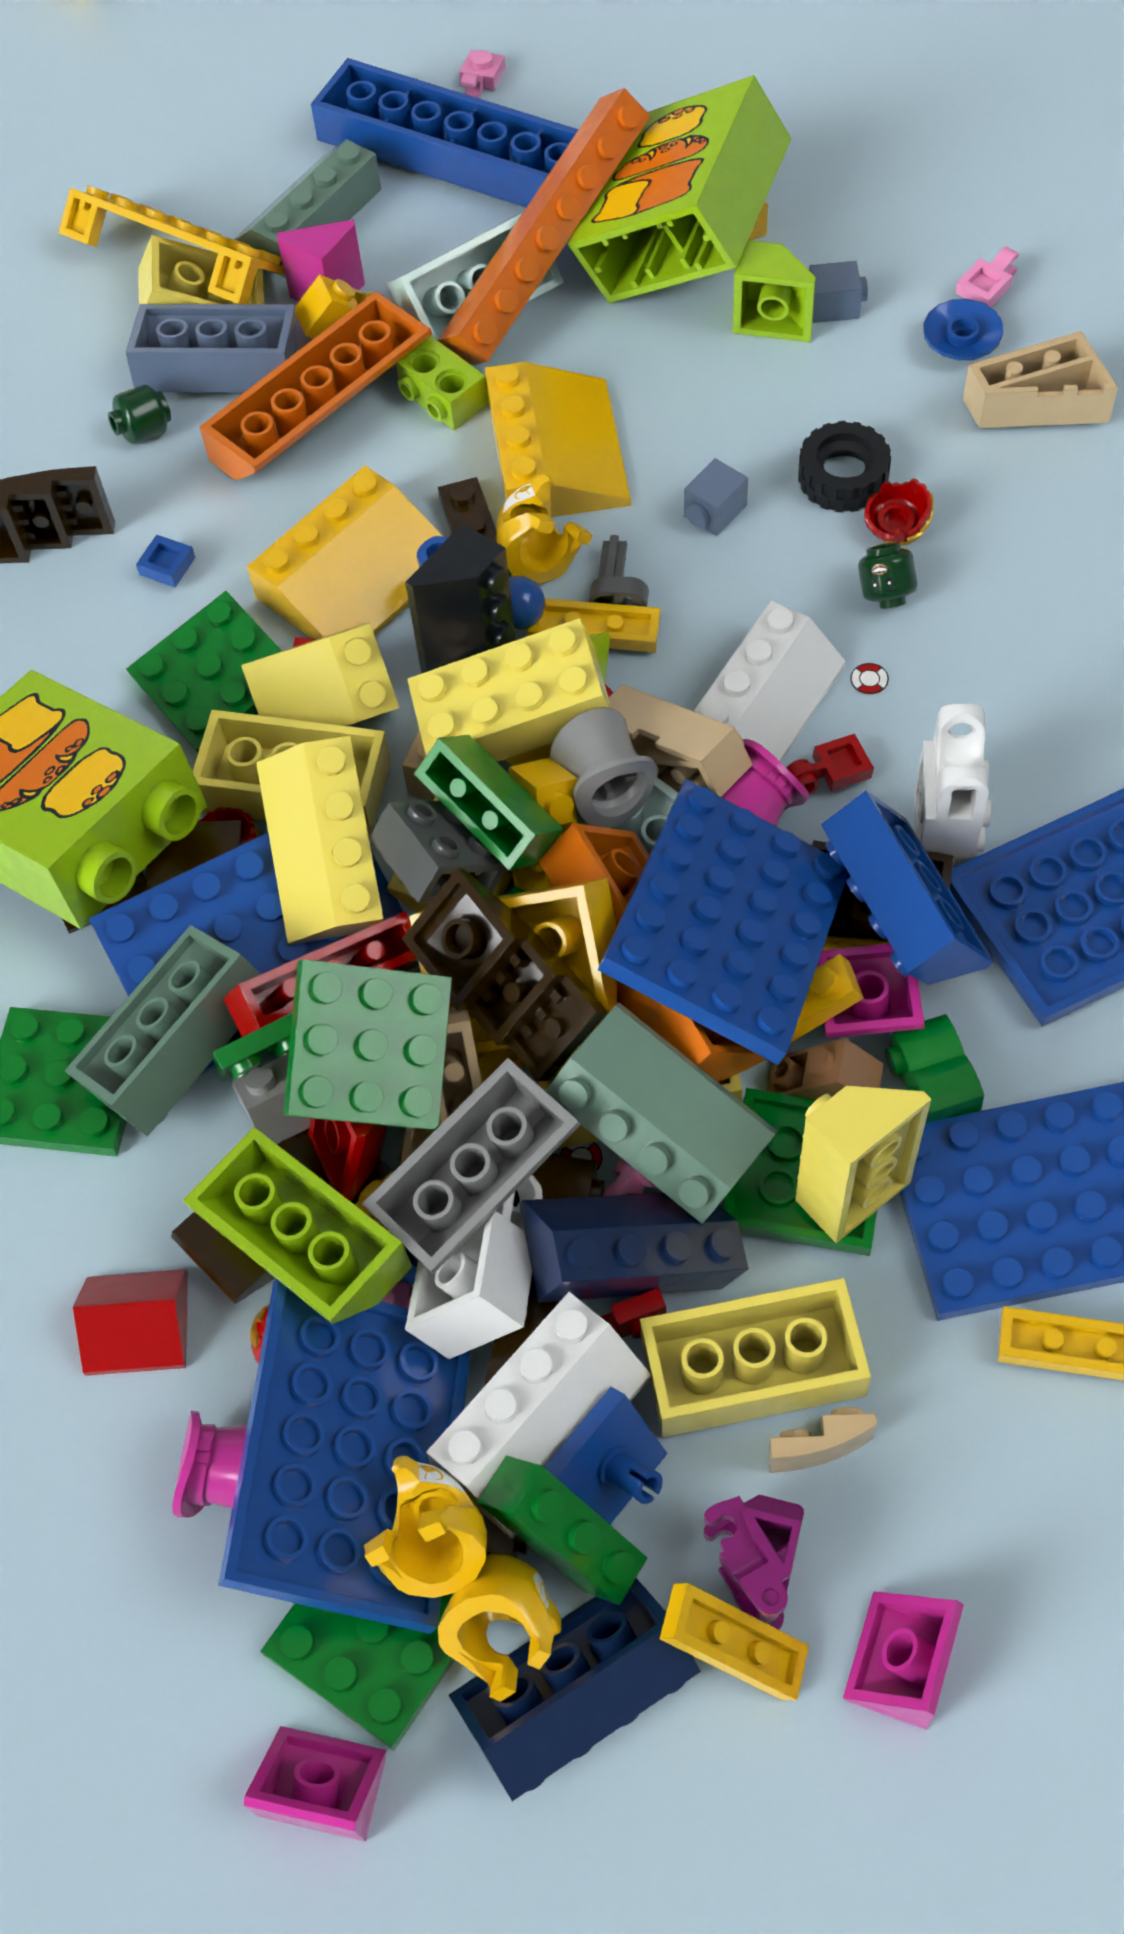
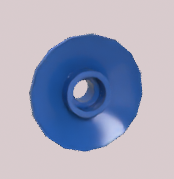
(963, 329)

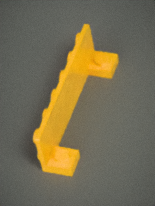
(235, 262)

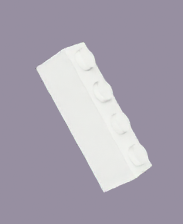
(774, 680)
(538, 1397)

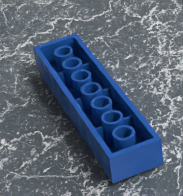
(439, 131)

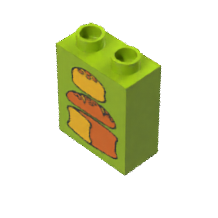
(684, 193)
(84, 798)

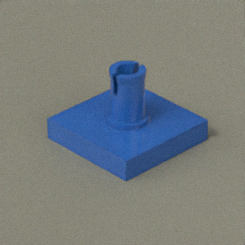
(610, 1457)

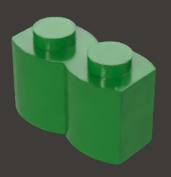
(936, 1064)

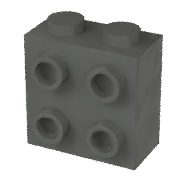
(428, 845)

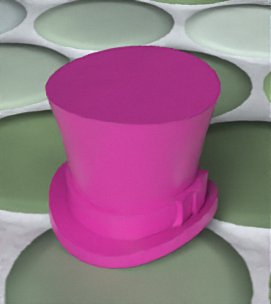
(766, 786)
(207, 1466)

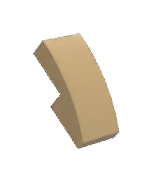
(839, 1435)

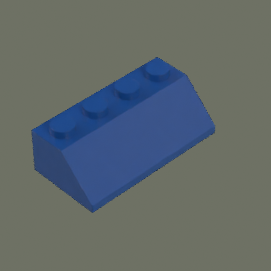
(903, 892)

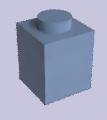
(838, 291)
(715, 496)

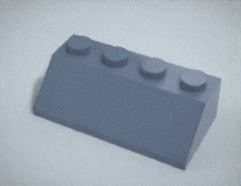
(209, 345)

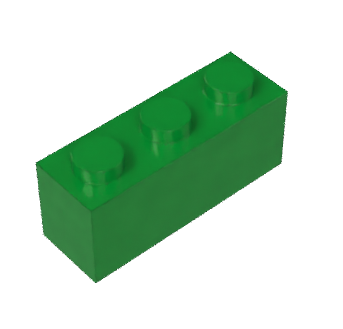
(488, 801)
(562, 1529)

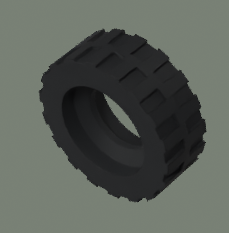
(843, 440)

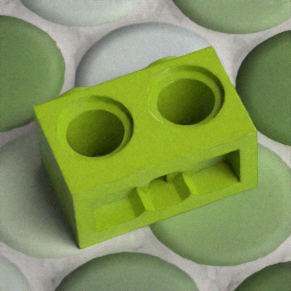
(442, 383)

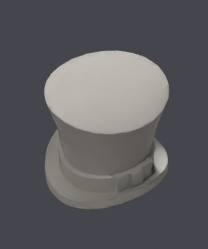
(609, 772)

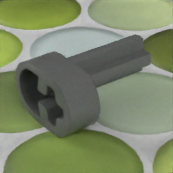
(611, 585)

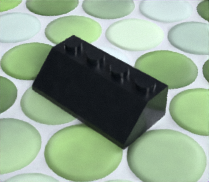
(461, 600)

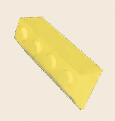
(319, 841)
(858, 1153)

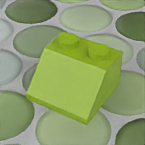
(773, 294)

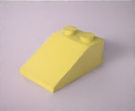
(182, 275)
(324, 680)

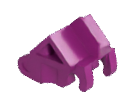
(758, 1552)

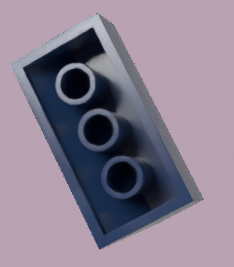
(628, 1247)
(597, 1679)

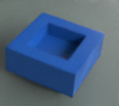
(165, 561)

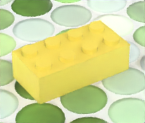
(512, 693)
(239, 740)
(754, 1357)

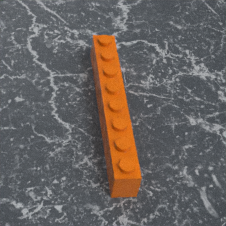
(544, 227)

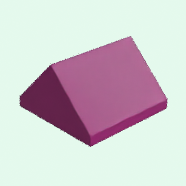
(320, 250)
(889, 999)
(903, 1656)
(317, 1783)

